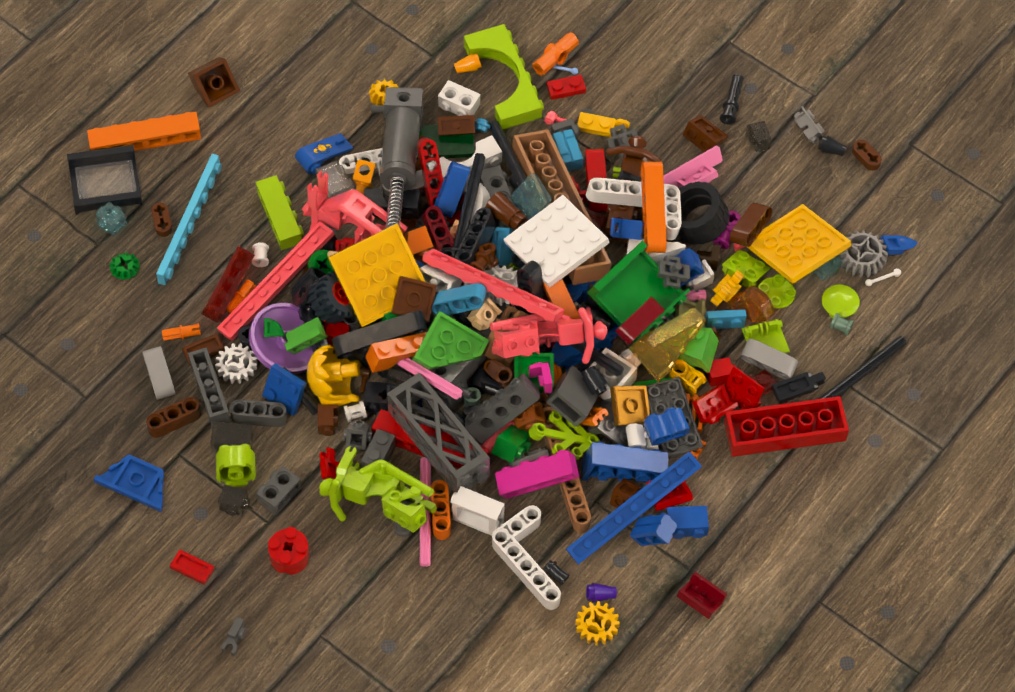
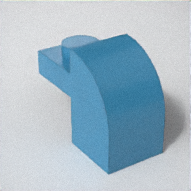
(502, 251)

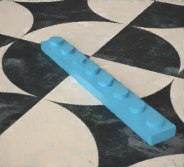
(187, 222)

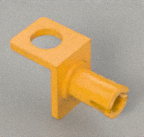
(363, 181)

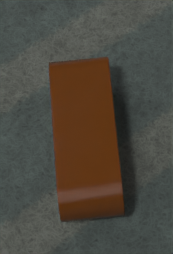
(751, 224)
(178, 409)

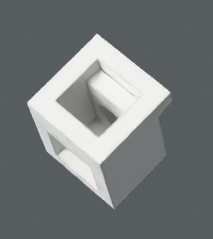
(704, 279)

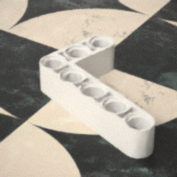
(630, 194)
(523, 559)

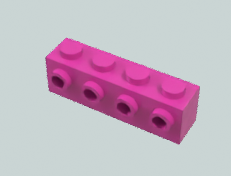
(537, 474)

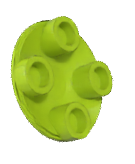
(778, 290)
(840, 300)

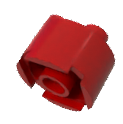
(279, 547)

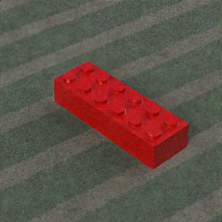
(786, 426)

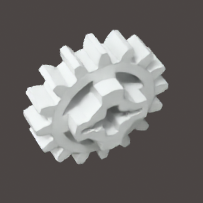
(235, 365)

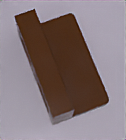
(456, 125)

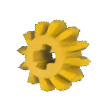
(378, 91)

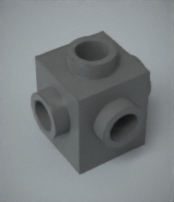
(358, 441)

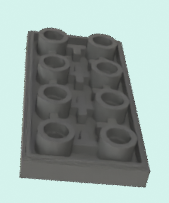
(667, 395)

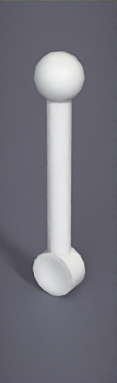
(896, 273)

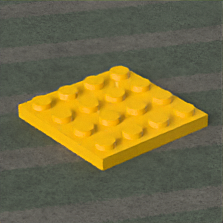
(799, 243)
(372, 270)

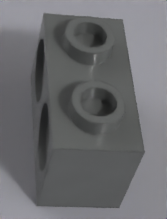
(282, 492)

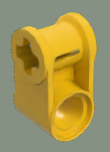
(690, 378)

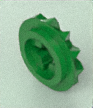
(320, 255)
(119, 271)

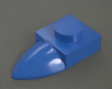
(897, 244)

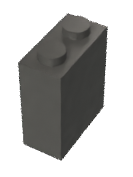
(572, 397)

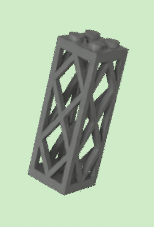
(476, 461)

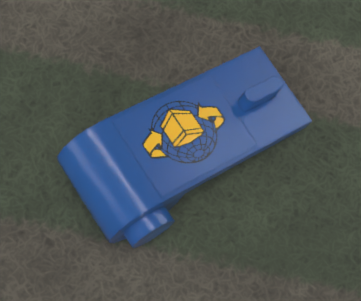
(313, 155)

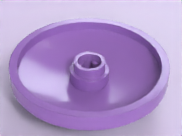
(272, 349)

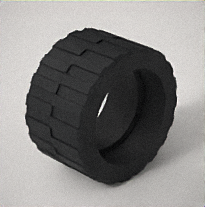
(712, 223)

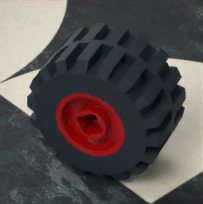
(329, 299)

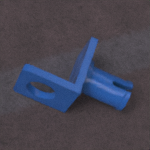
(627, 229)

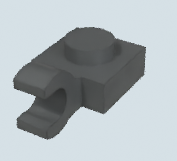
(234, 635)

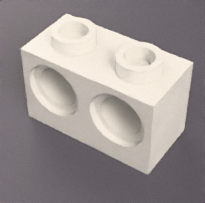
(458, 99)

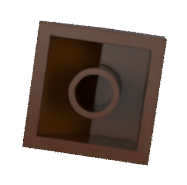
(214, 81)

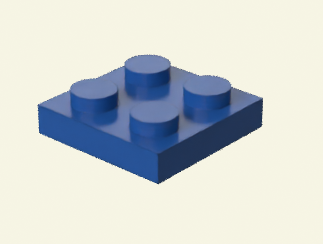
(284, 388)

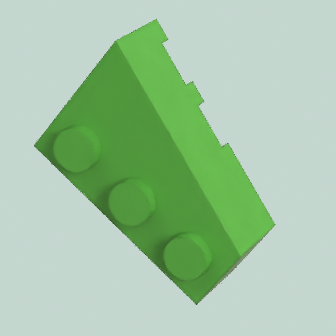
(701, 349)

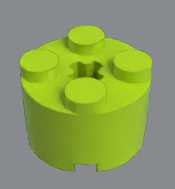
(235, 465)

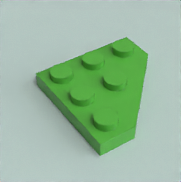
(449, 343)

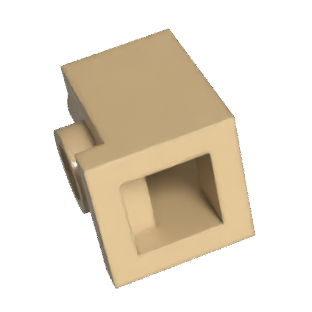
(484, 316)

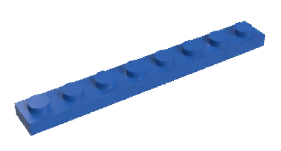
(633, 508)

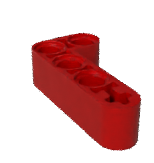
(595, 168)
(435, 172)

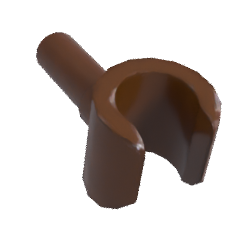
(365, 373)

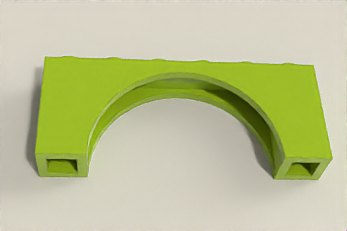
(498, 45)

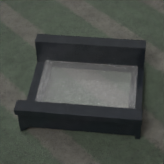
(104, 178)

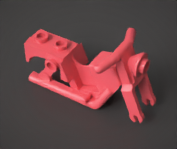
(343, 209)
(533, 330)

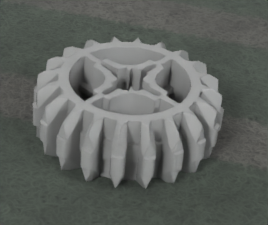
(870, 261)

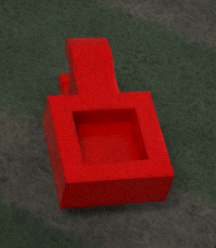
(328, 464)

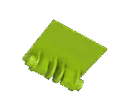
(747, 265)
(768, 334)

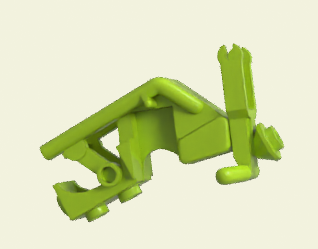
(382, 480)

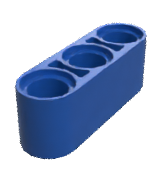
(452, 188)

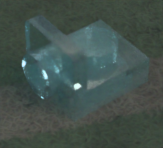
(828, 269)

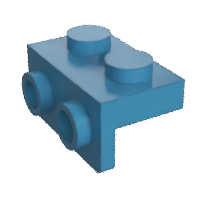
(726, 319)

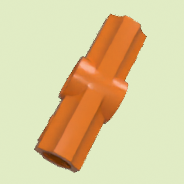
(555, 54)

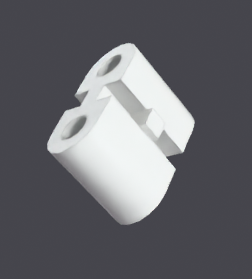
(638, 437)

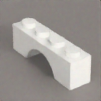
(486, 146)

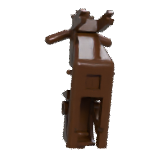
(632, 161)

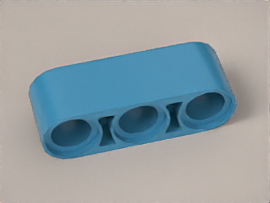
(460, 299)

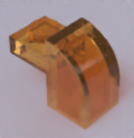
(756, 303)

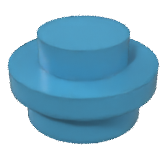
(482, 125)

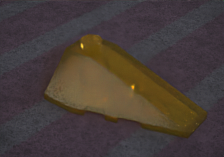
(663, 345)

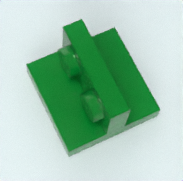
(522, 364)

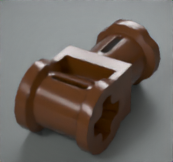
(485, 257)

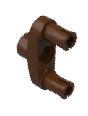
(496, 370)

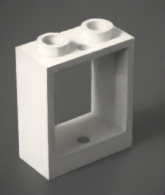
(477, 510)

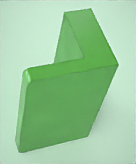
(305, 336)

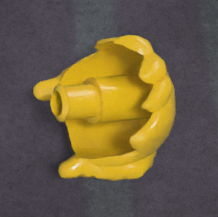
(331, 377)

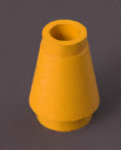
(468, 64)

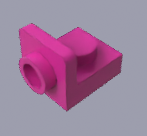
(543, 373)

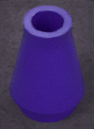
(599, 592)

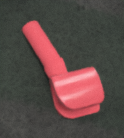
(551, 117)

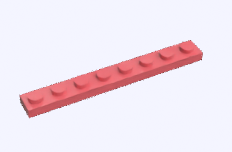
(275, 281)
(493, 285)

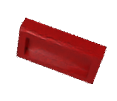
(192, 567)

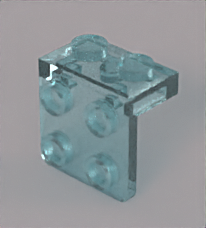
(531, 196)

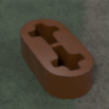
(868, 154)
(163, 219)

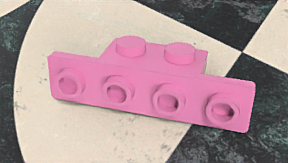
(696, 169)

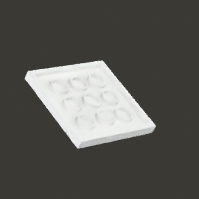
(557, 240)

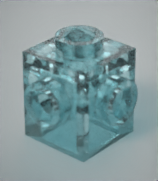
(111, 218)

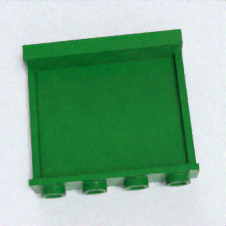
(631, 285)

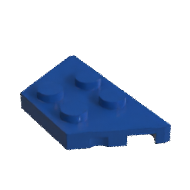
(136, 481)

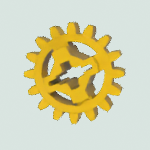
(727, 288)
(591, 629)

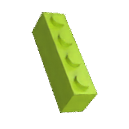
(279, 212)

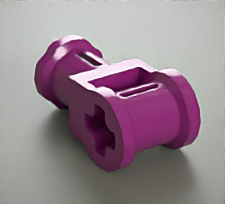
(724, 238)

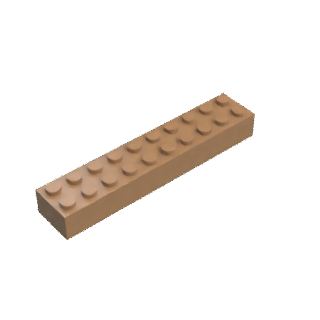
(539, 155)

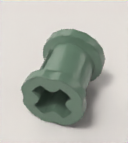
(841, 324)
(475, 399)

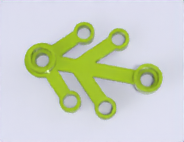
(539, 430)

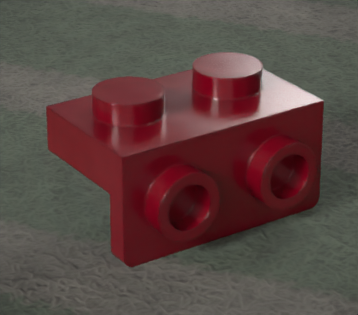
(702, 595)

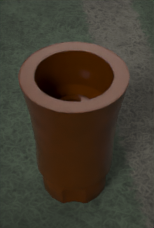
(506, 211)

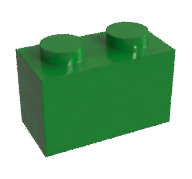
(512, 444)

